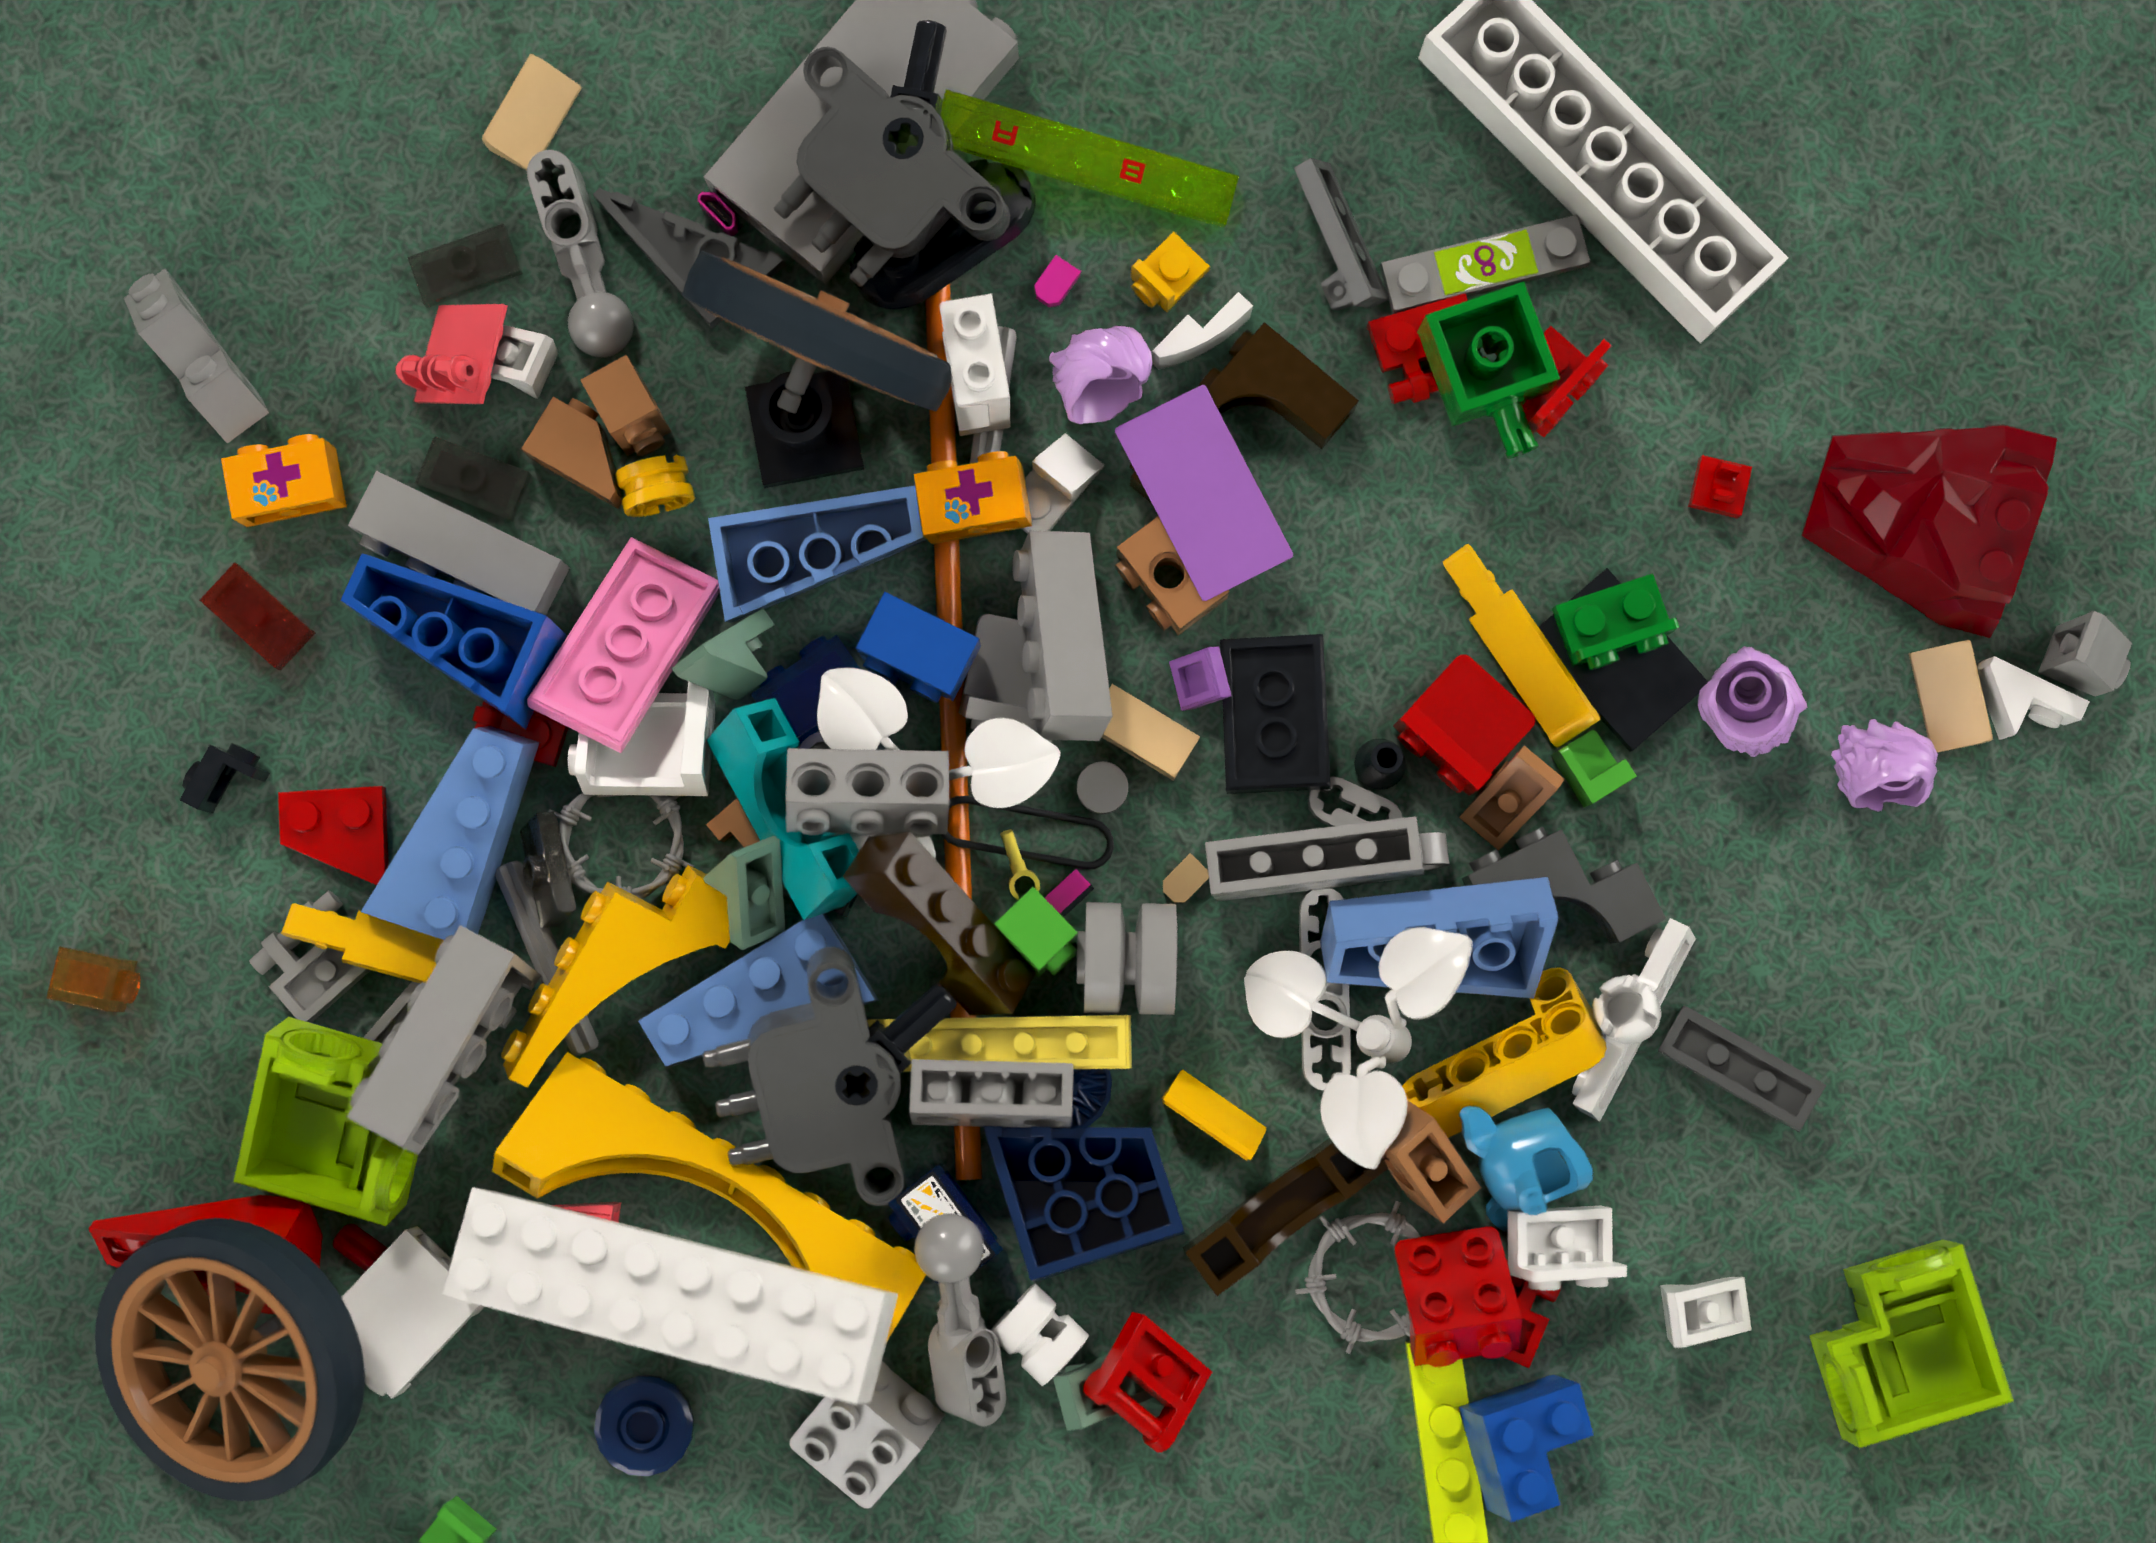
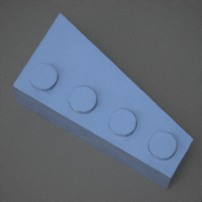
(797, 547)
(459, 840)
(1506, 921)
(741, 993)

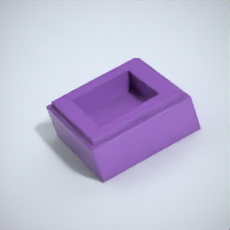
(1200, 678)

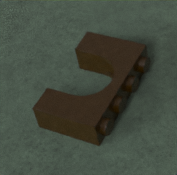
(1281, 378)

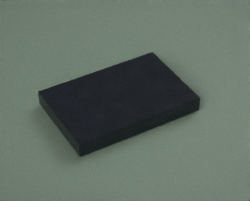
(1637, 690)
(1275, 714)

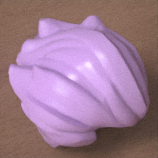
(1101, 373)
(1751, 702)
(1884, 765)

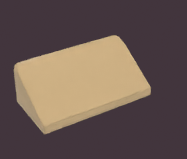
(530, 112)
(1951, 696)
(1148, 734)

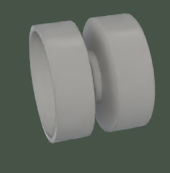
(1118, 958)

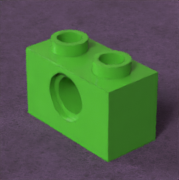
(1039, 933)

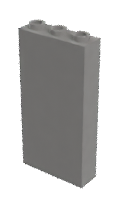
(879, 41)

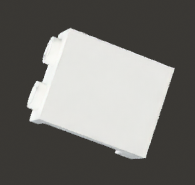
(976, 364)
(662, 757)
(403, 1312)

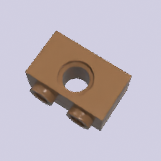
(627, 407)
(1169, 607)
(1429, 1166)

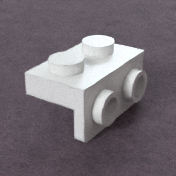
(1563, 1247)

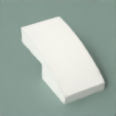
(1191, 340)

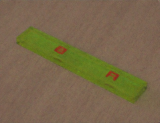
(1088, 159)

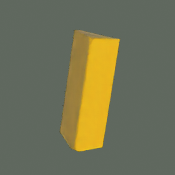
(1214, 1115)

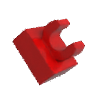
(1720, 486)

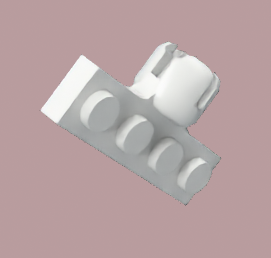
(1630, 1014)

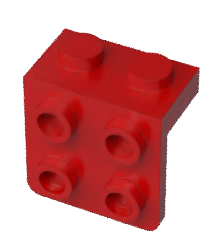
(1464, 725)
(1458, 1296)

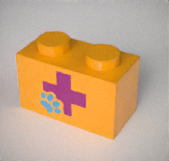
(283, 480)
(972, 498)

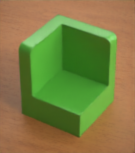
(1591, 768)
(458, 1524)

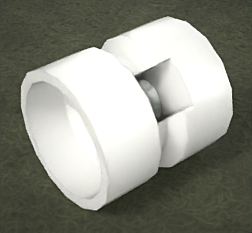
(1039, 1334)

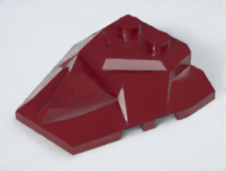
(1935, 515)

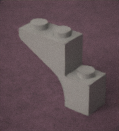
(193, 354)

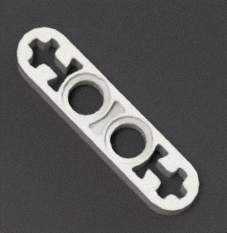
(1334, 992)

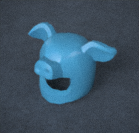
(1523, 1161)

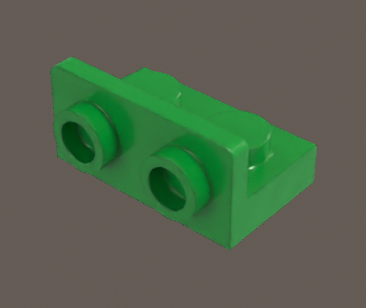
(1614, 620)

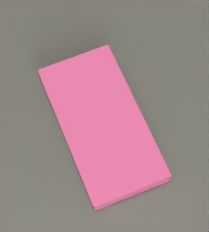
(624, 645)

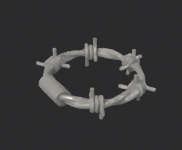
(670, 864)
(1316, 1285)

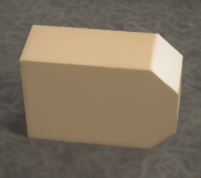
(1185, 880)

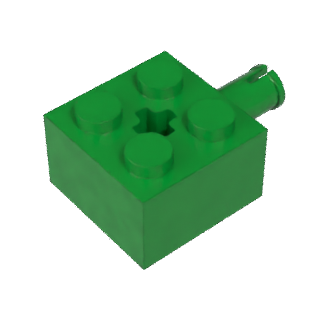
(1474, 386)

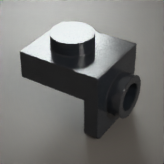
(209, 779)

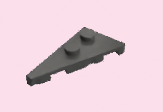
(675, 243)

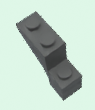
(1616, 898)

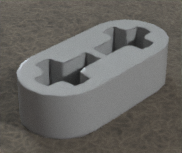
(1352, 795)

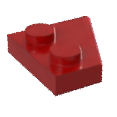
(338, 828)

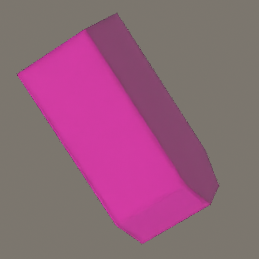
(1056, 282)

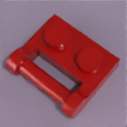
(1159, 1368)

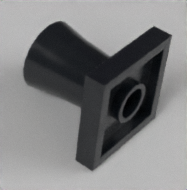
(808, 451)

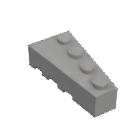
(440, 1039)

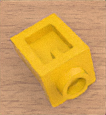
(1167, 273)

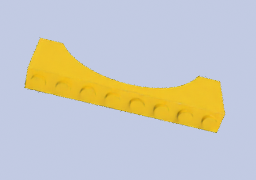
(596, 1127)

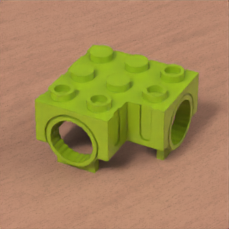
(300, 1130)
(1917, 1348)

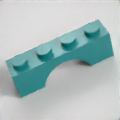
(753, 756)

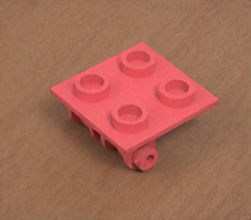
(457, 355)

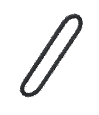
(1032, 855)

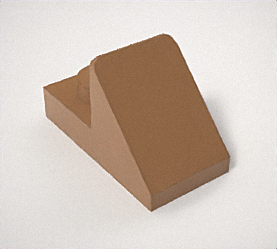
(1511, 797)

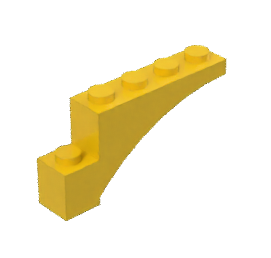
(614, 946)

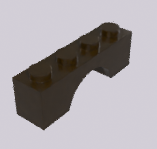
(908, 884)
(1276, 1212)

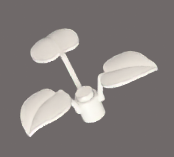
(1004, 755)
(1369, 1109)

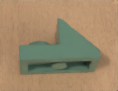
(727, 660)
(753, 892)
(1079, 1409)

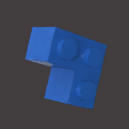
(917, 648)
(1511, 1440)

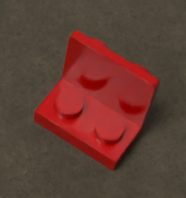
(1576, 377)

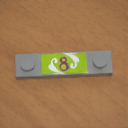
(1485, 263)

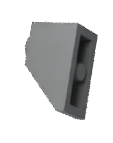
(2088, 655)

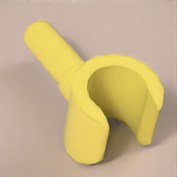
(1016, 864)

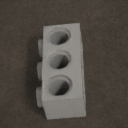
(887, 775)
(991, 1093)

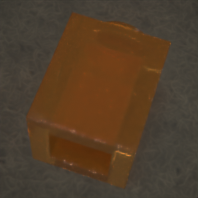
(94, 980)

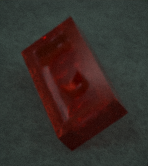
(257, 616)

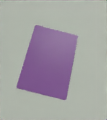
(1203, 492)

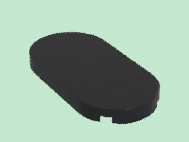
(953, 249)

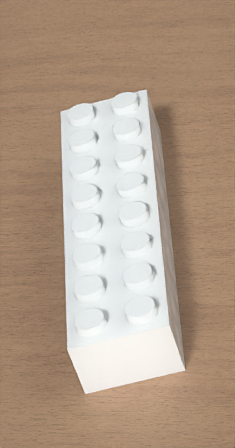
(1602, 159)
(671, 1295)

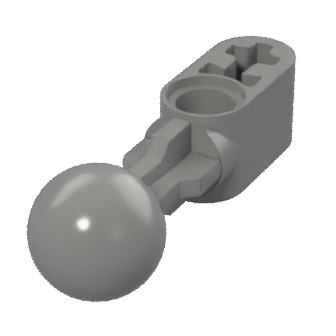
(598, 320)
(960, 1348)

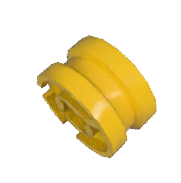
(654, 483)

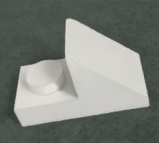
(524, 359)
(1058, 480)
(2013, 691)
(1705, 1311)

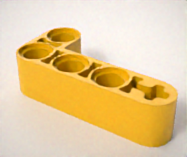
(1517, 1061)

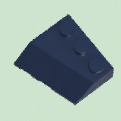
(1082, 1193)

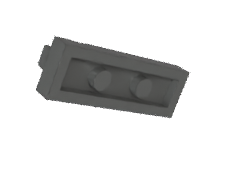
(1357, 277)
(1742, 1068)

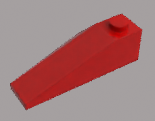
(291, 1219)

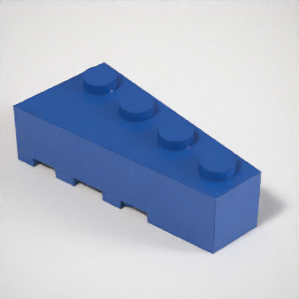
(467, 635)

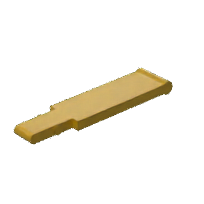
(1522, 650)
(366, 941)

